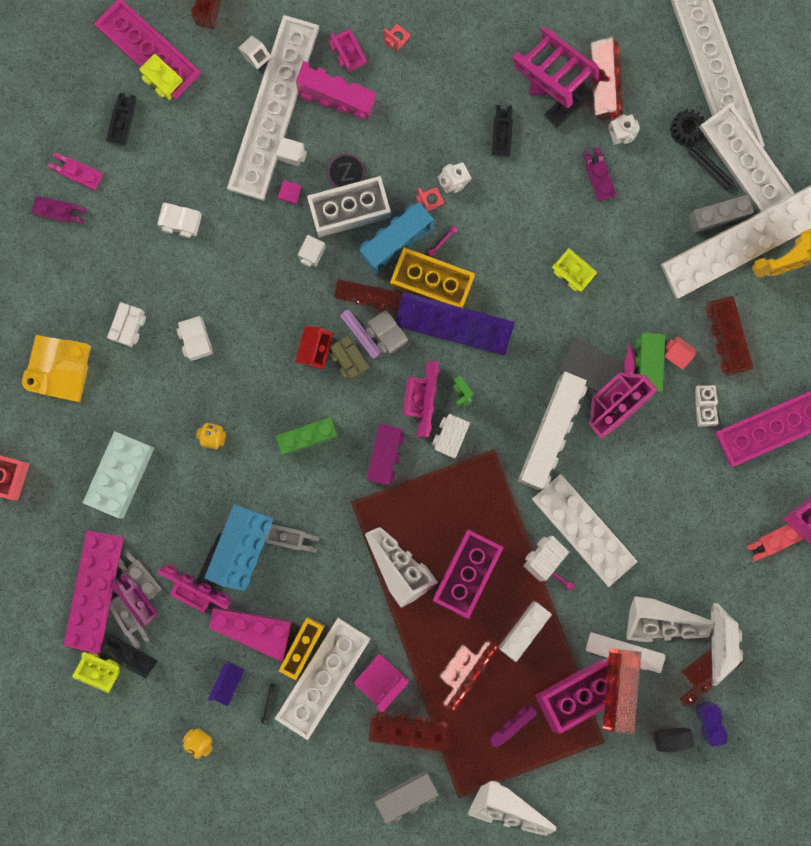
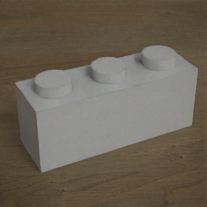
(721, 214)
(406, 797)

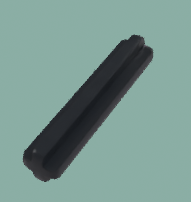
(710, 167)

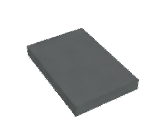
(590, 365)

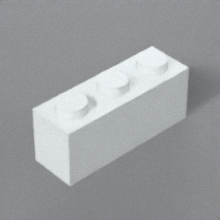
(525, 631)

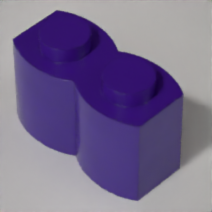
(711, 719)

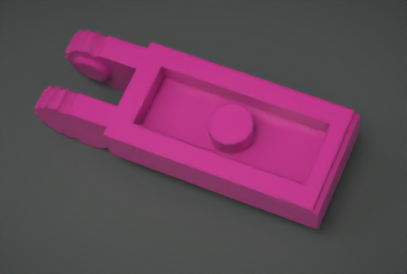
(77, 171)

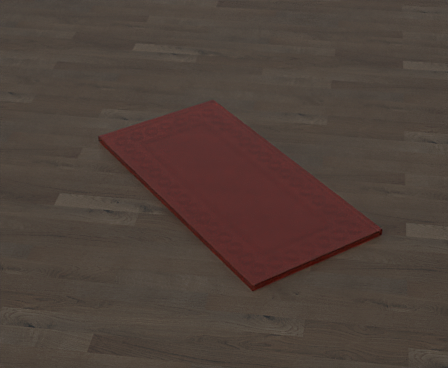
(430, 522)

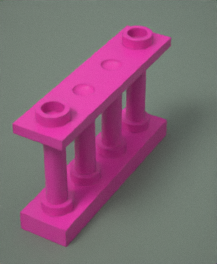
(550, 83)

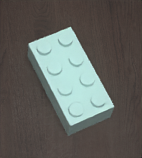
(118, 475)

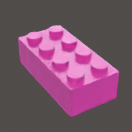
(467, 573)
(575, 697)

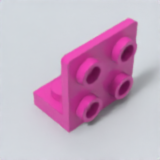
(381, 682)

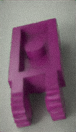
(599, 176)
(57, 210)
(134, 600)
(511, 726)

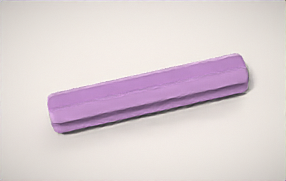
(360, 334)

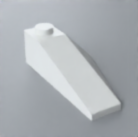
(401, 573)
(660, 620)
(502, 804)

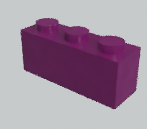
(385, 454)

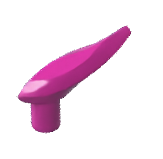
(630, 361)

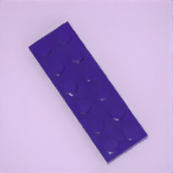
(454, 323)

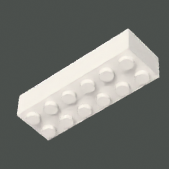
(552, 430)

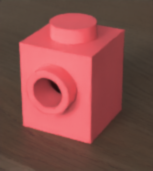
(679, 352)

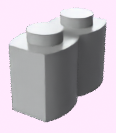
(387, 333)

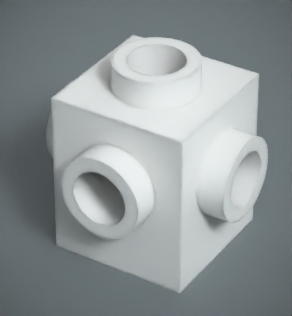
(623, 129)
(454, 177)

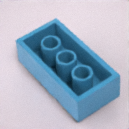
(390, 241)
(239, 548)

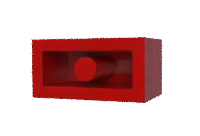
(314, 347)

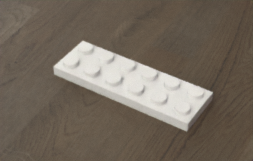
(745, 158)
(584, 530)
(322, 678)

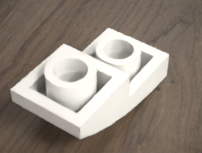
(706, 406)

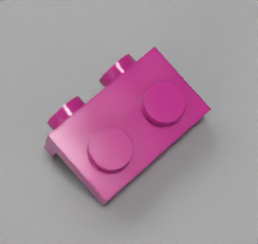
(348, 50)

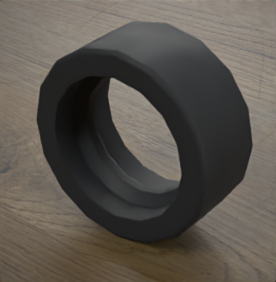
(674, 739)

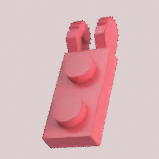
(775, 541)

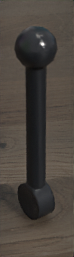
(264, 719)

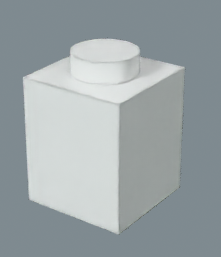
(254, 52)
(291, 152)
(311, 251)

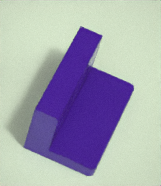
(226, 683)

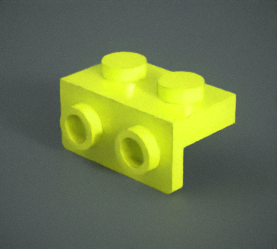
(160, 76)
(574, 270)
(96, 672)

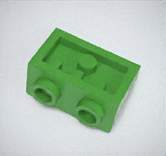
(462, 388)

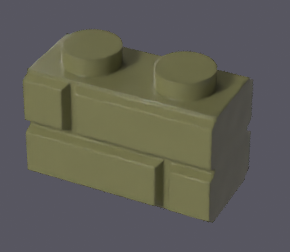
(349, 358)

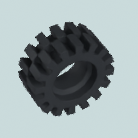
(677, 131)

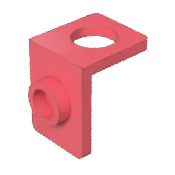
(391, 40)
(422, 198)

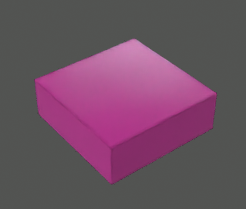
(289, 192)

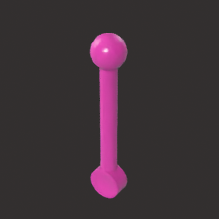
(431, 252)
(569, 585)

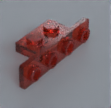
(368, 295)
(463, 671)
(700, 676)

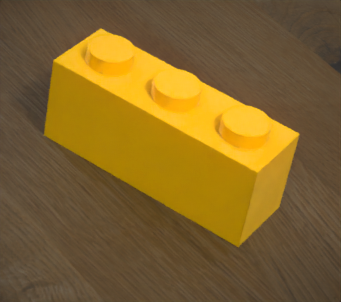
(301, 648)

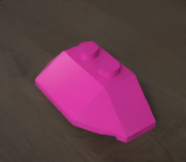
(619, 401)

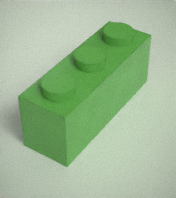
(651, 357)
(306, 436)

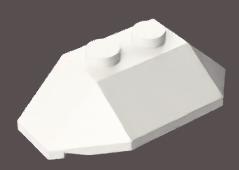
(725, 644)

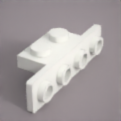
(601, 646)

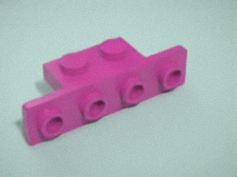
(420, 398)
(193, 592)

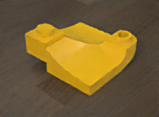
(797, 257)
(57, 368)

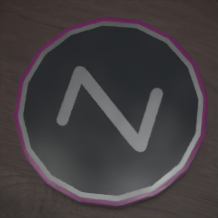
(345, 170)

